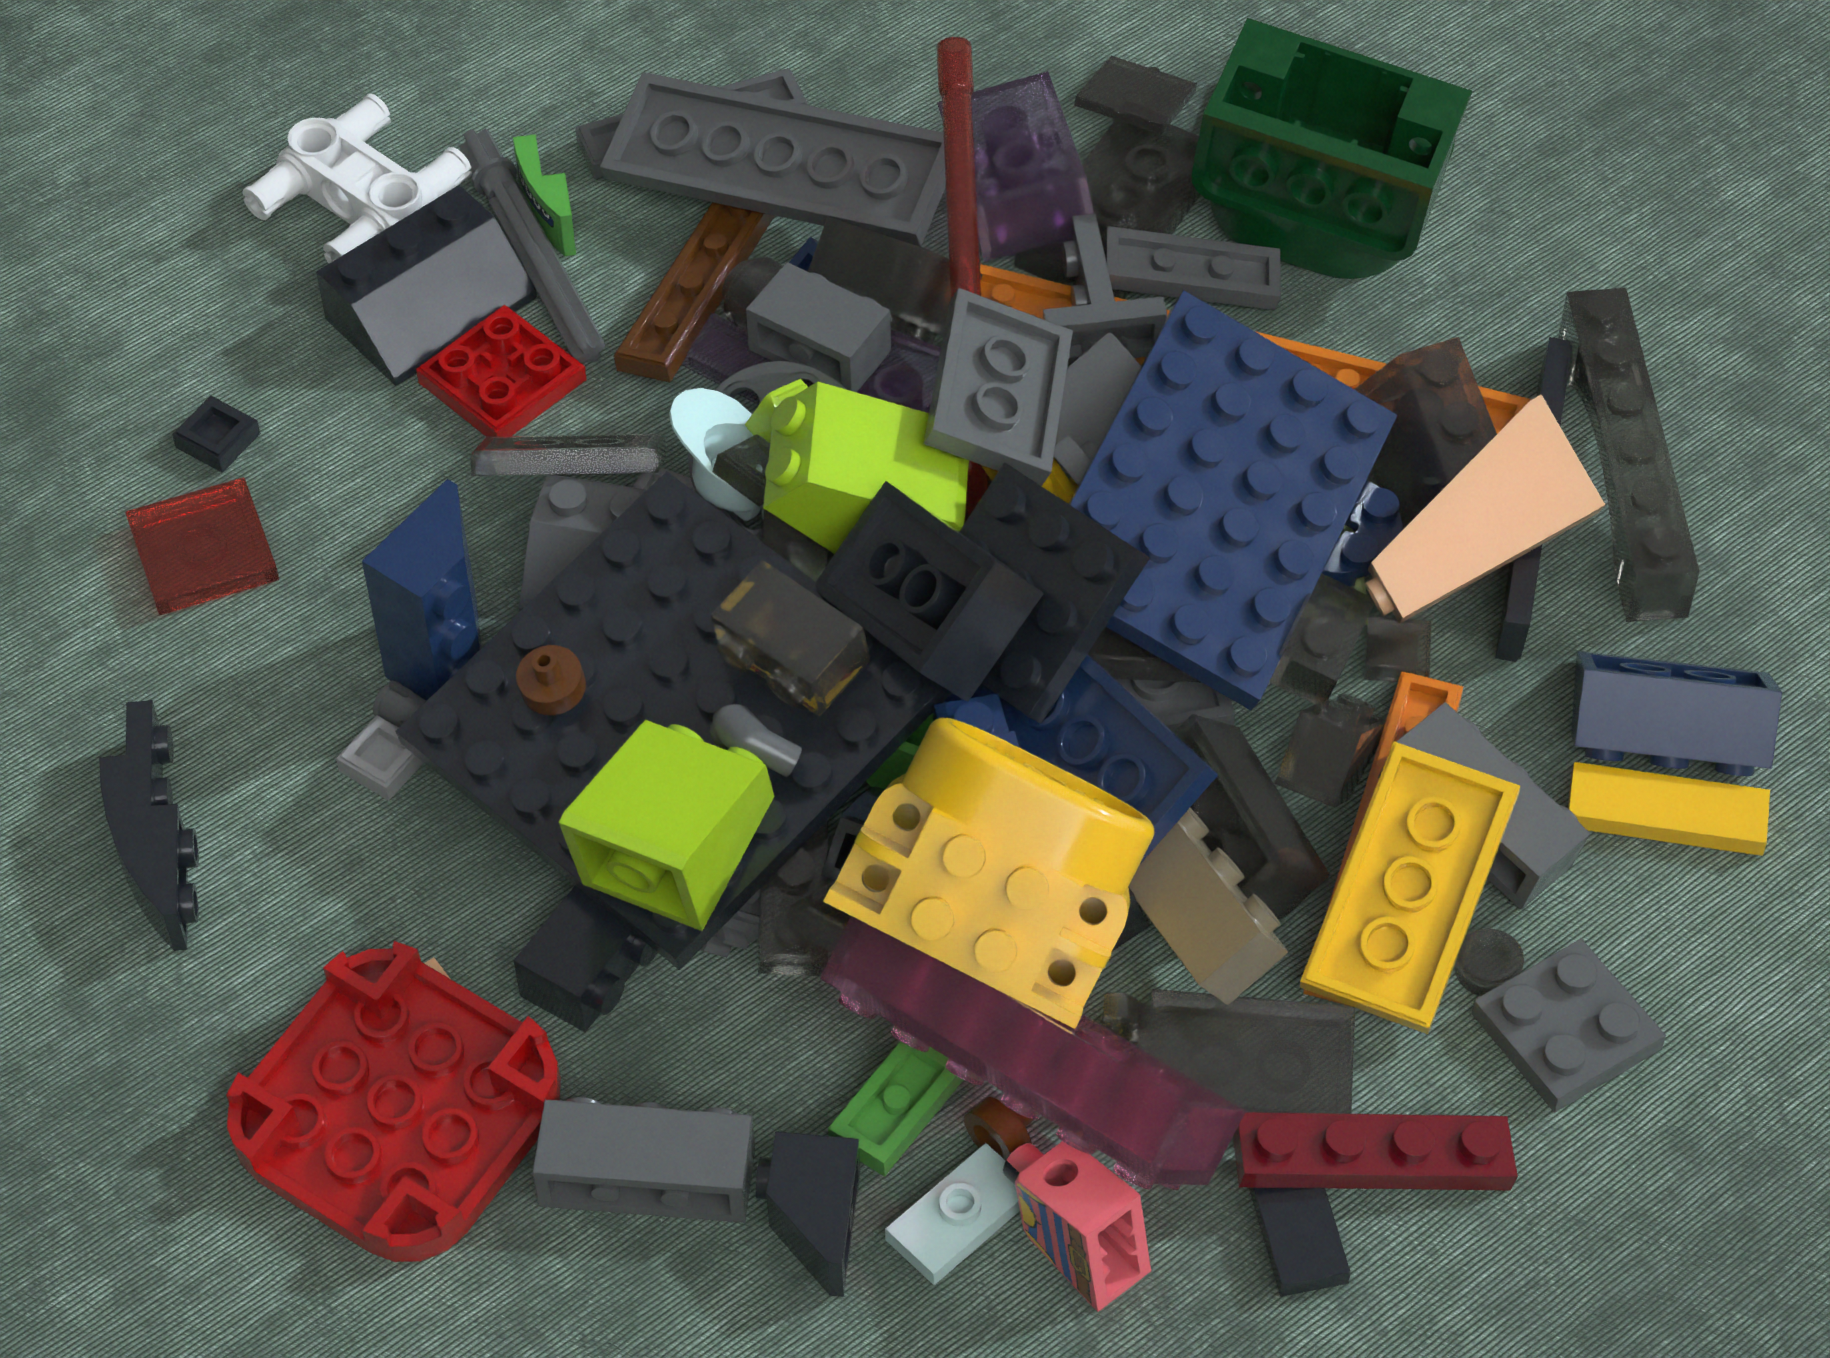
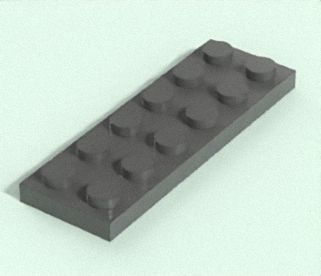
(778, 157)

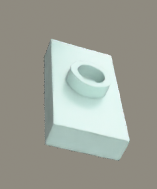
(955, 1215)

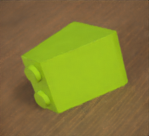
(839, 449)
(667, 821)

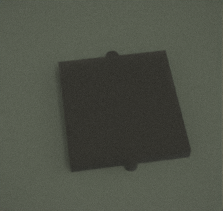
(1135, 94)

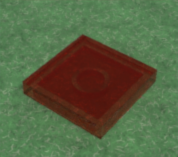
(202, 546)

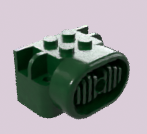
(1324, 152)

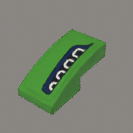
(545, 195)

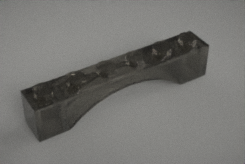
(1647, 519)

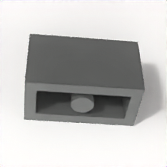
(819, 325)

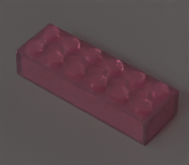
(1080, 1078)

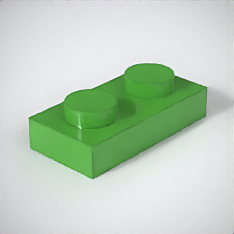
(896, 1105)

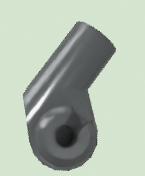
(739, 727)

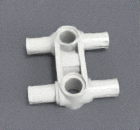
(350, 177)

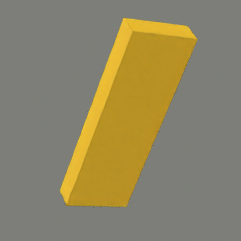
(1670, 808)

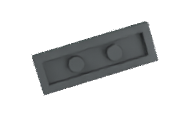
(1200, 266)

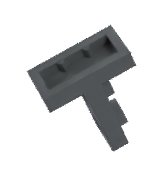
(1093, 301)

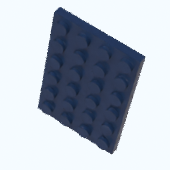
(1235, 485)

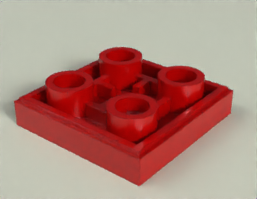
(501, 374)

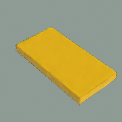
(1410, 887)

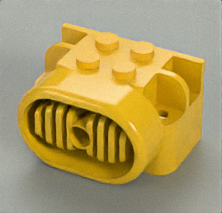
(998, 867)

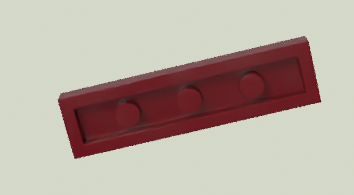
(1374, 1151)

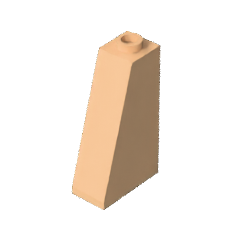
(1493, 511)

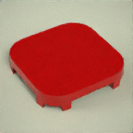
(394, 1104)

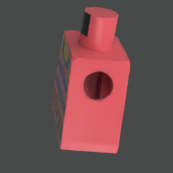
(1081, 1219)

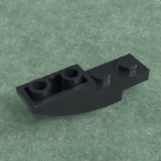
(149, 827)

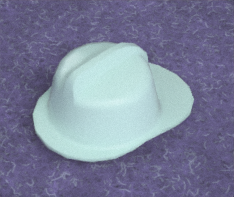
(707, 426)

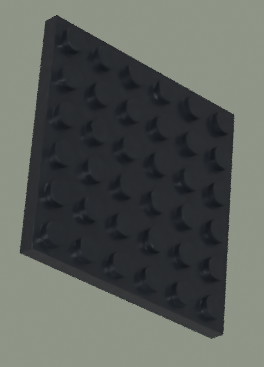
(647, 645)

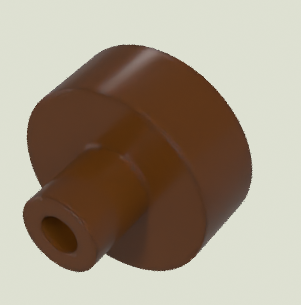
(551, 680)
(997, 1126)

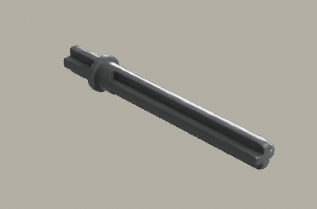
(496, 180)

